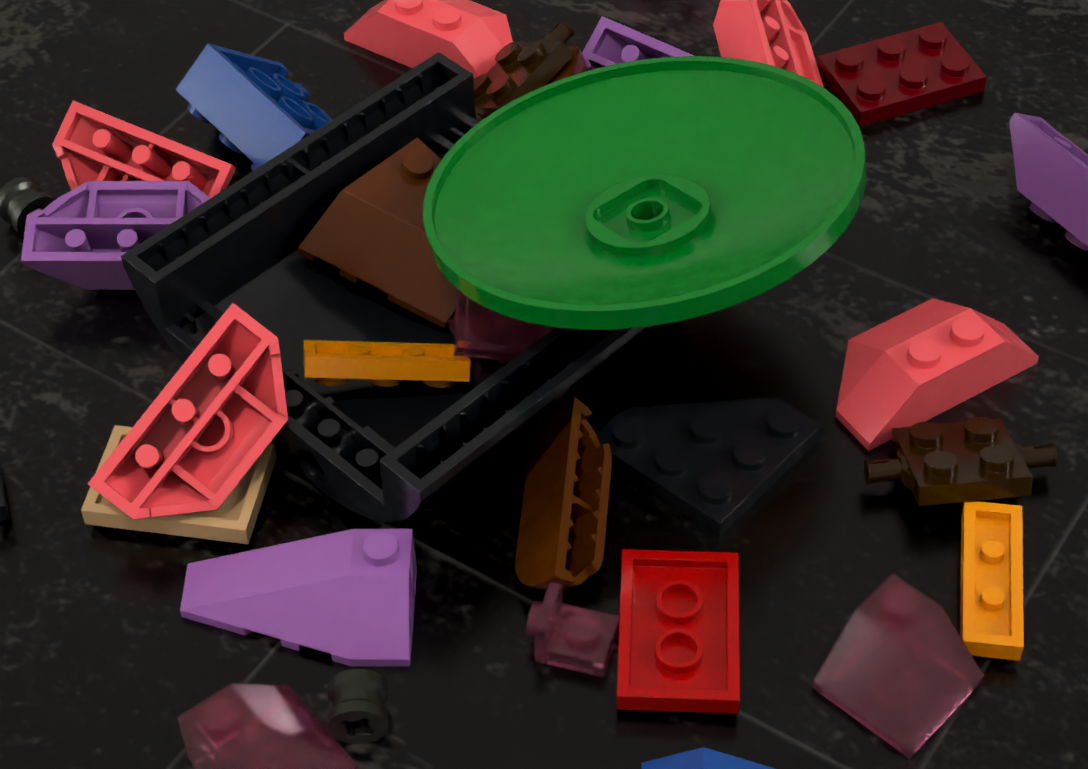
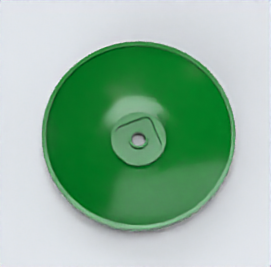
(645, 192)

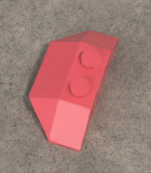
(421, 28)
(765, 34)
(109, 149)
(923, 367)
(202, 425)

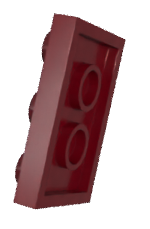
(901, 73)

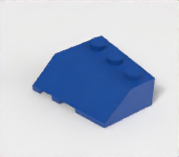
(249, 102)

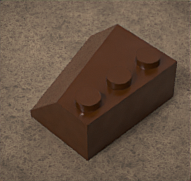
(380, 236)

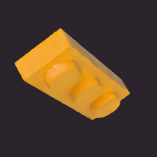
(384, 363)
(992, 580)

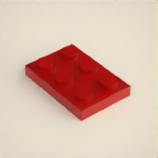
(679, 632)

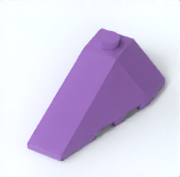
(325, 592)

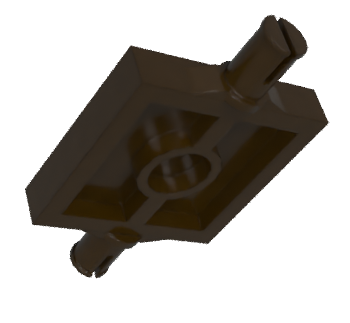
(521, 69)
(960, 462)

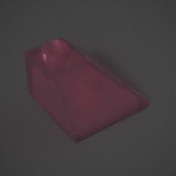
(899, 666)
(258, 730)

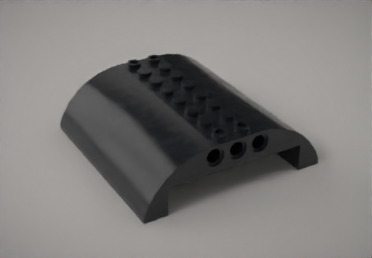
(354, 441)

